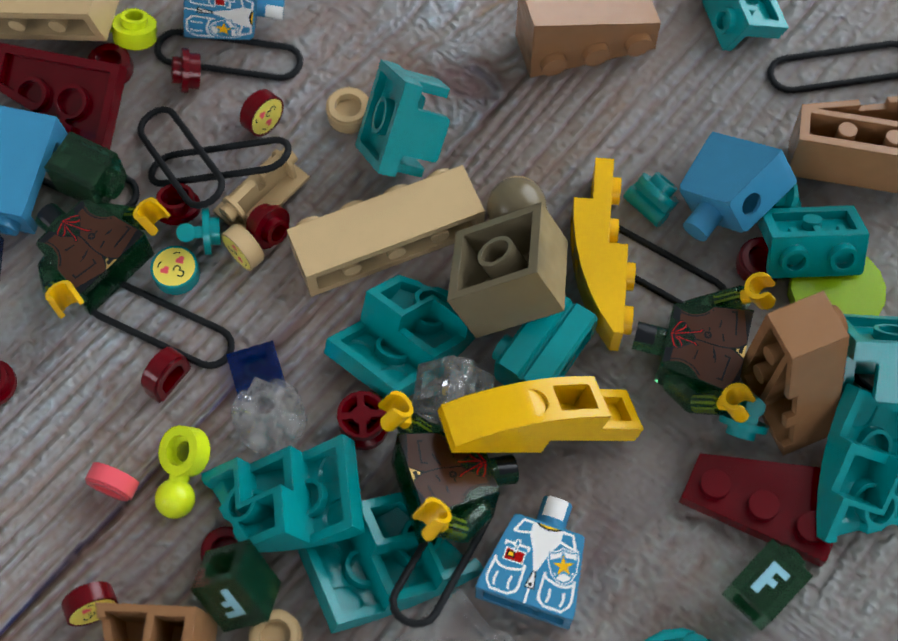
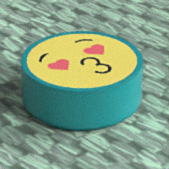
(175, 270)

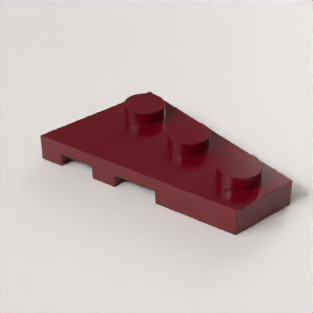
(75, 89)
(761, 500)

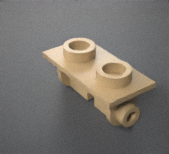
(263, 188)

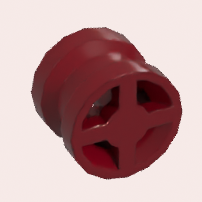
(361, 409)

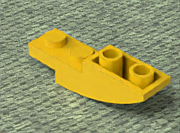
(598, 259)
(538, 411)

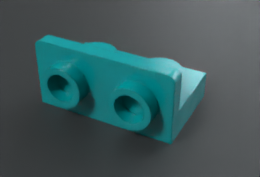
(742, 18)
(814, 241)

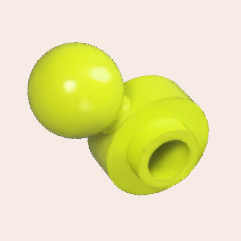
(134, 29)
(182, 455)

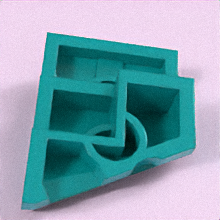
(397, 331)
(859, 467)
(292, 496)
(360, 572)

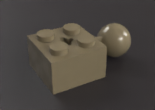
(509, 265)

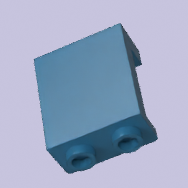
(25, 149)

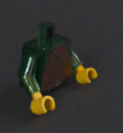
(93, 250)
(706, 348)
(442, 490)

